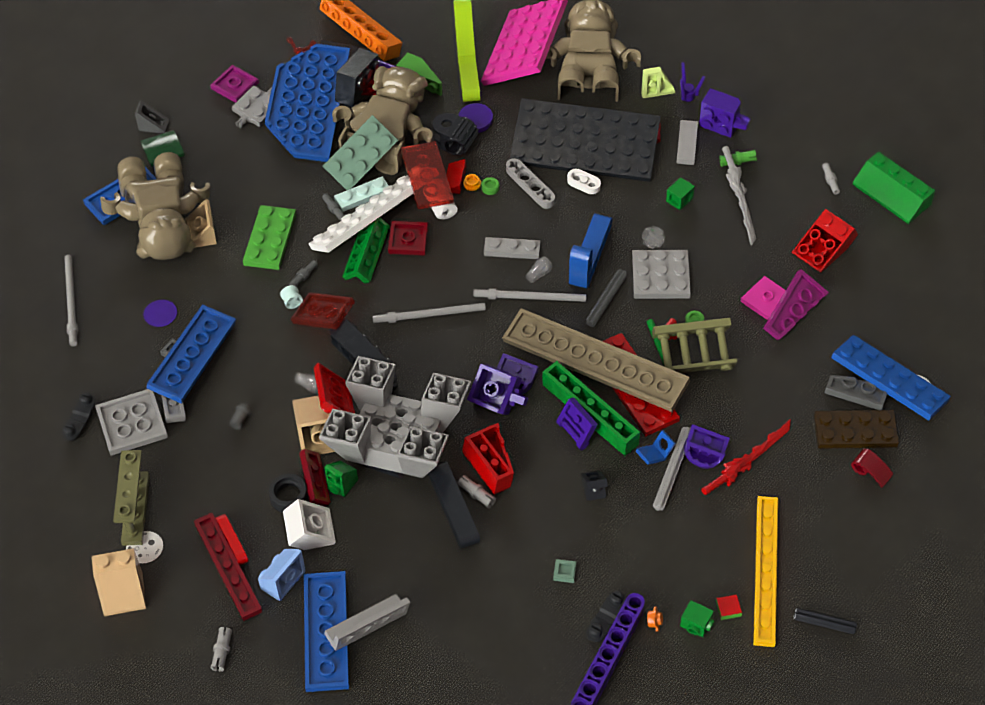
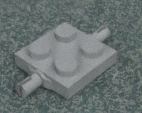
(252, 107)

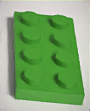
(269, 237)

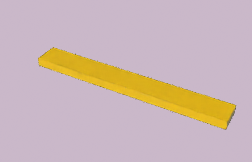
(766, 572)

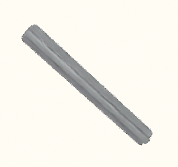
(671, 471)

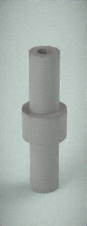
(831, 178)

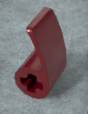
(870, 463)

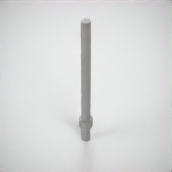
(492, 293)
(392, 317)
(72, 326)

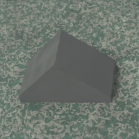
(150, 119)

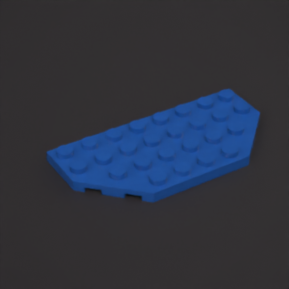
(304, 101)

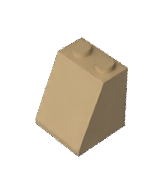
(310, 422)
(119, 582)

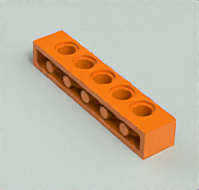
(362, 28)

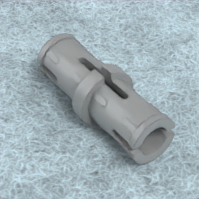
(476, 491)
(221, 649)

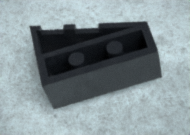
(355, 76)

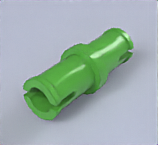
(740, 157)

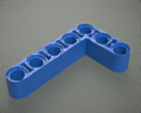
(586, 257)

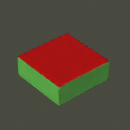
(728, 607)

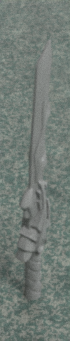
(733, 177)

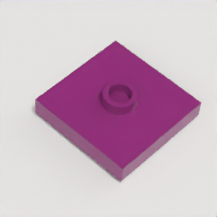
(234, 83)

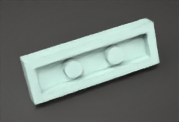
(360, 194)

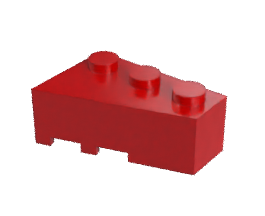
(489, 458)

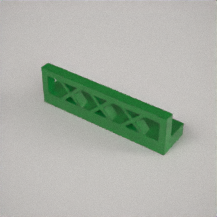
(368, 248)

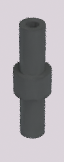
(333, 206)
(304, 273)

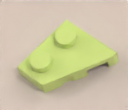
(655, 83)

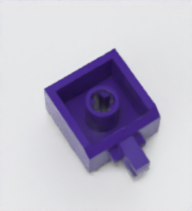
(722, 113)
(505, 395)

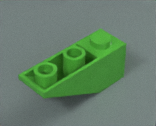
(418, 65)

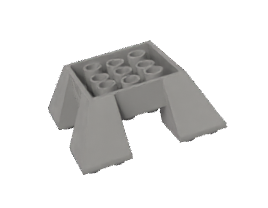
(393, 429)

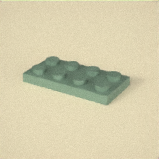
(360, 152)

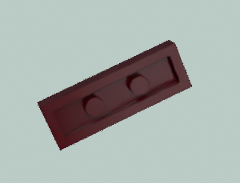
(314, 477)

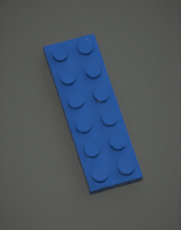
(191, 354)
(891, 377)
(323, 608)

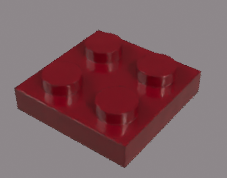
(408, 238)

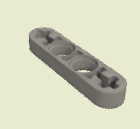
(533, 181)

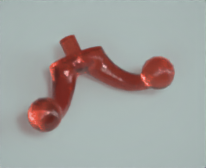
(297, 50)

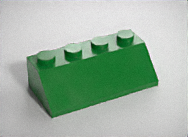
(894, 187)

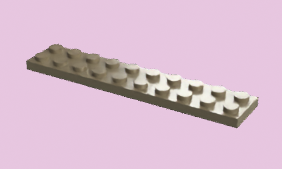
(597, 359)

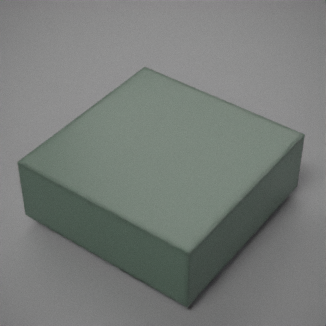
(564, 571)

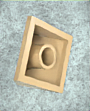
(202, 225)

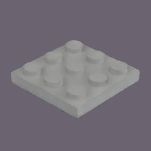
(660, 274)
(131, 421)

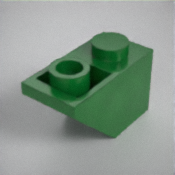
(340, 477)

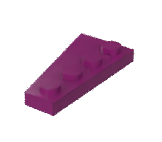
(795, 303)

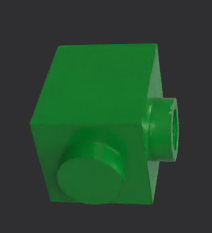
(697, 619)

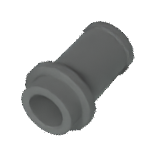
(241, 413)

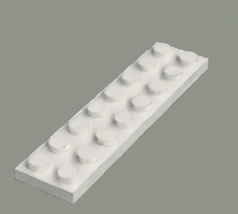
(362, 216)

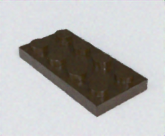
(856, 429)

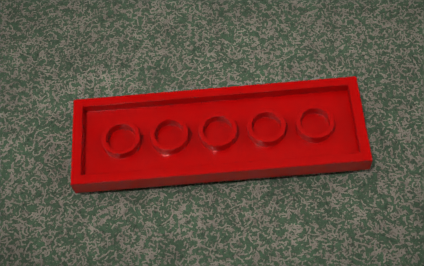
(646, 415)

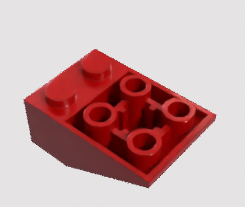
(825, 241)

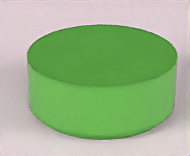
(490, 186)
(694, 316)

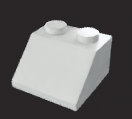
(308, 525)

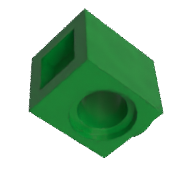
(680, 193)

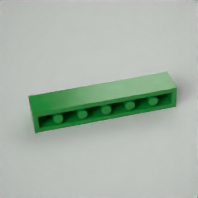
(610, 423)

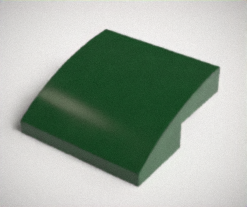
(160, 144)

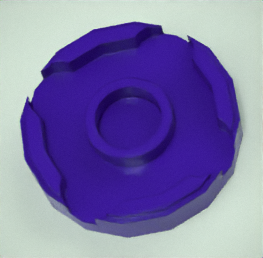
(479, 114)

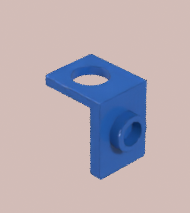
(655, 453)

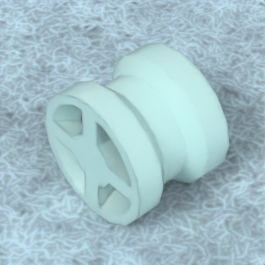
(291, 297)

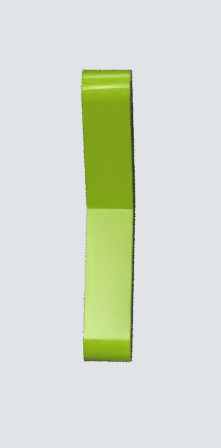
(466, 50)

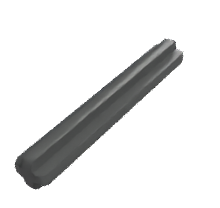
(606, 298)

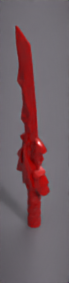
(744, 463)

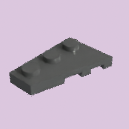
(856, 391)

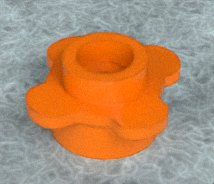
(655, 619)

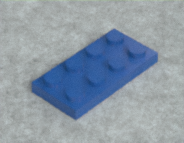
(93, 201)

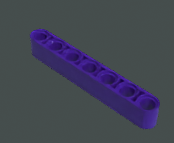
(612, 649)

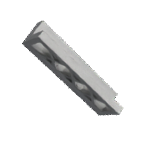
(366, 621)

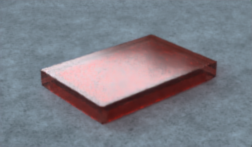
(322, 310)

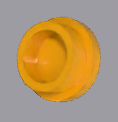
(472, 182)

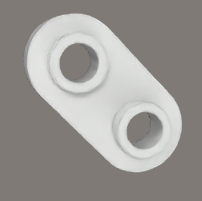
(586, 181)

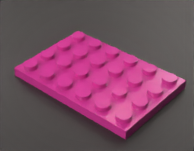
(524, 41)

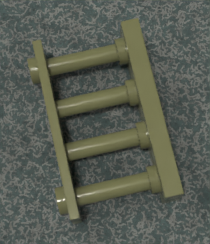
(701, 329)
(131, 497)

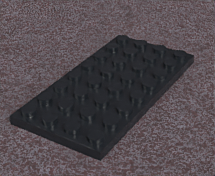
(586, 139)

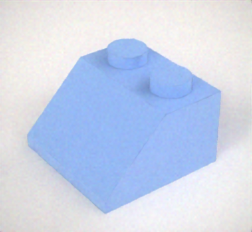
(282, 573)

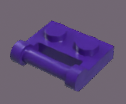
(577, 423)

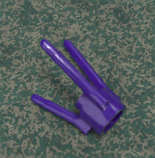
(688, 91)

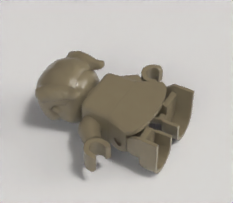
(591, 48)
(395, 101)
(156, 205)

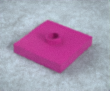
(763, 297)

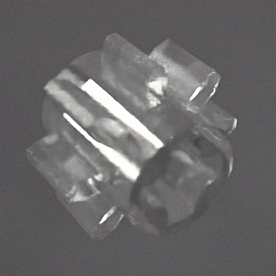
(653, 237)

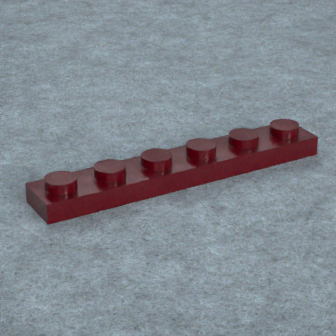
(228, 567)

